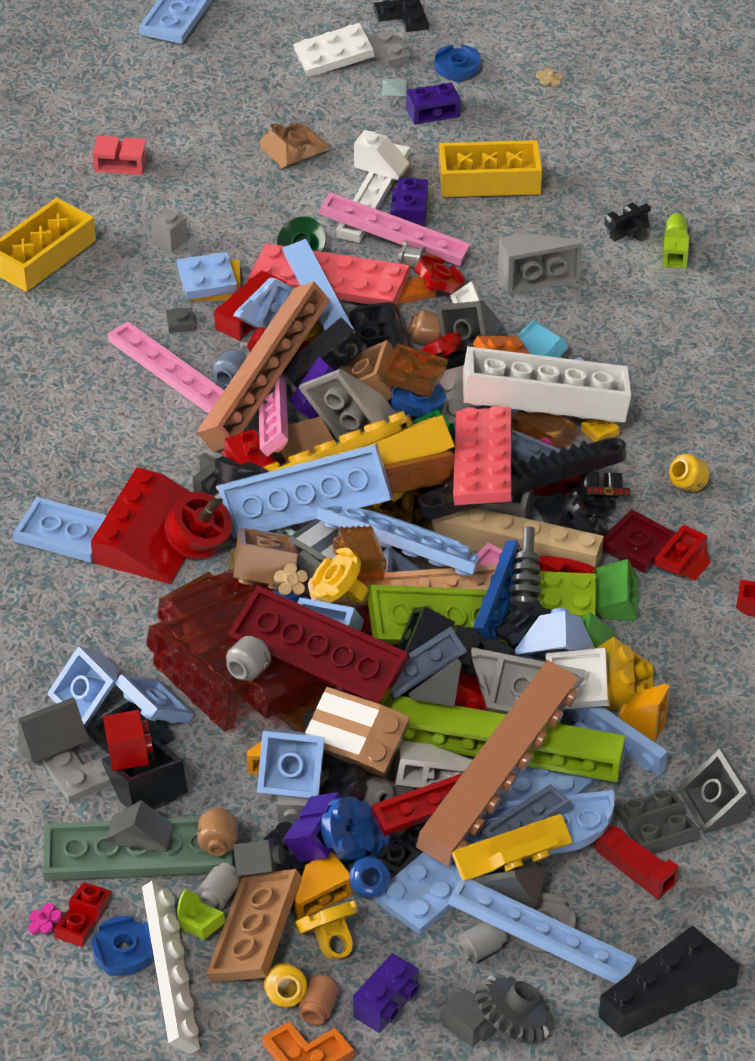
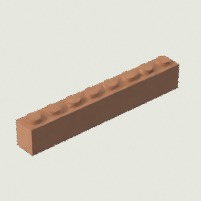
(263, 365)
(498, 762)

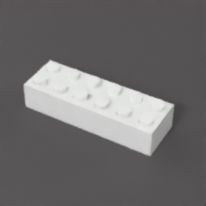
(546, 384)

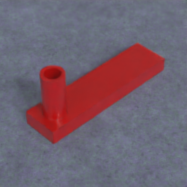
(411, 807)

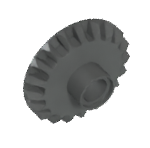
(514, 1008)

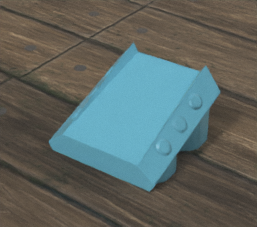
(542, 341)

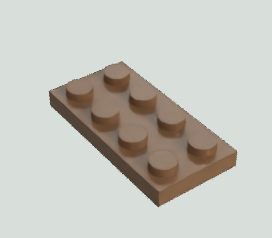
(254, 926)

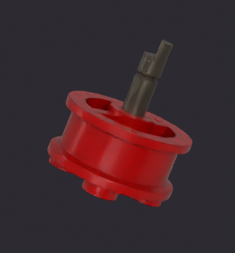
(198, 525)

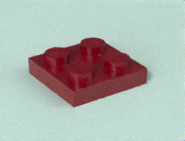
(637, 540)

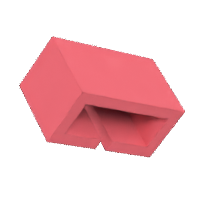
(119, 156)

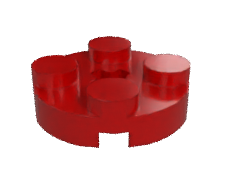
(438, 275)
(444, 344)

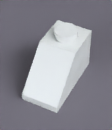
(379, 155)

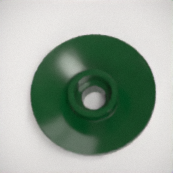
(300, 229)

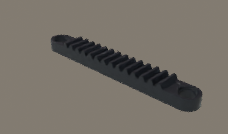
(536, 473)

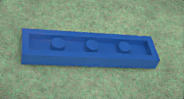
(497, 599)

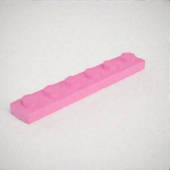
(393, 228)
(166, 366)
(273, 419)

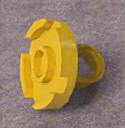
(339, 578)
(328, 924)

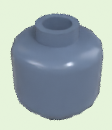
(227, 366)

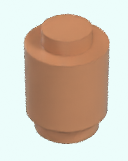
(318, 1000)

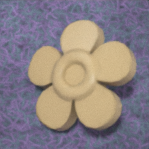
(548, 77)
(290, 580)

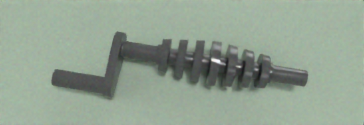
(526, 571)

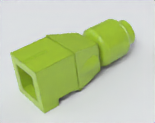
(676, 242)

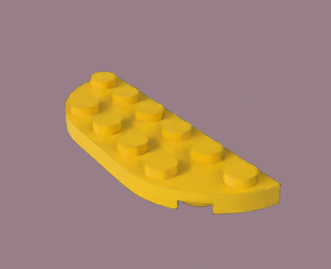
(350, 441)

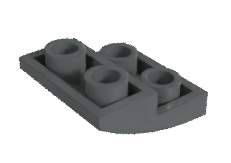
(657, 821)

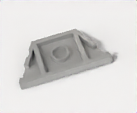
(506, 676)

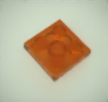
(413, 370)

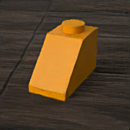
(647, 711)
(321, 886)

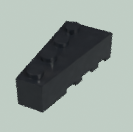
(667, 982)

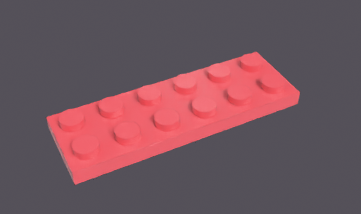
(349, 276)
(483, 456)

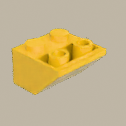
(626, 673)

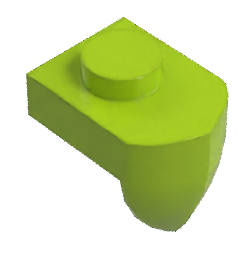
(198, 917)

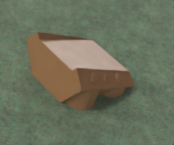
(291, 143)

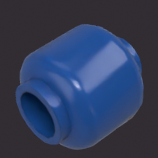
(368, 877)

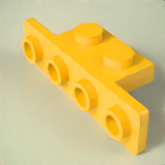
(512, 848)

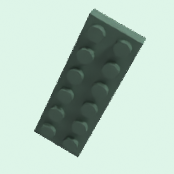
(81, 853)

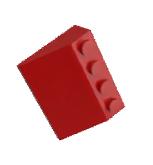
(133, 529)

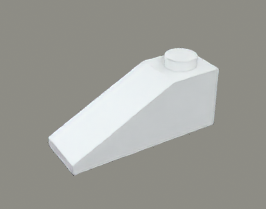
(423, 764)

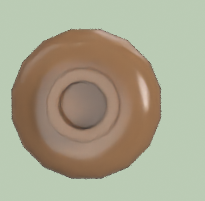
(424, 327)
(217, 831)

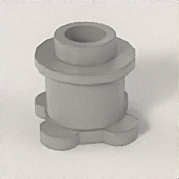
(410, 255)

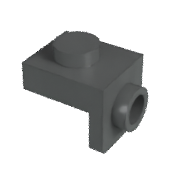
(205, 479)

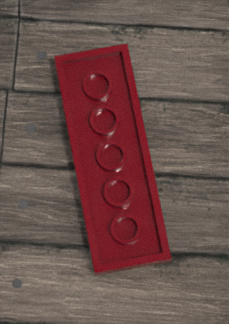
(321, 646)

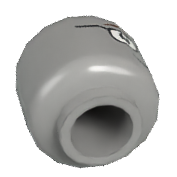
(248, 658)

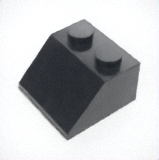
(152, 783)

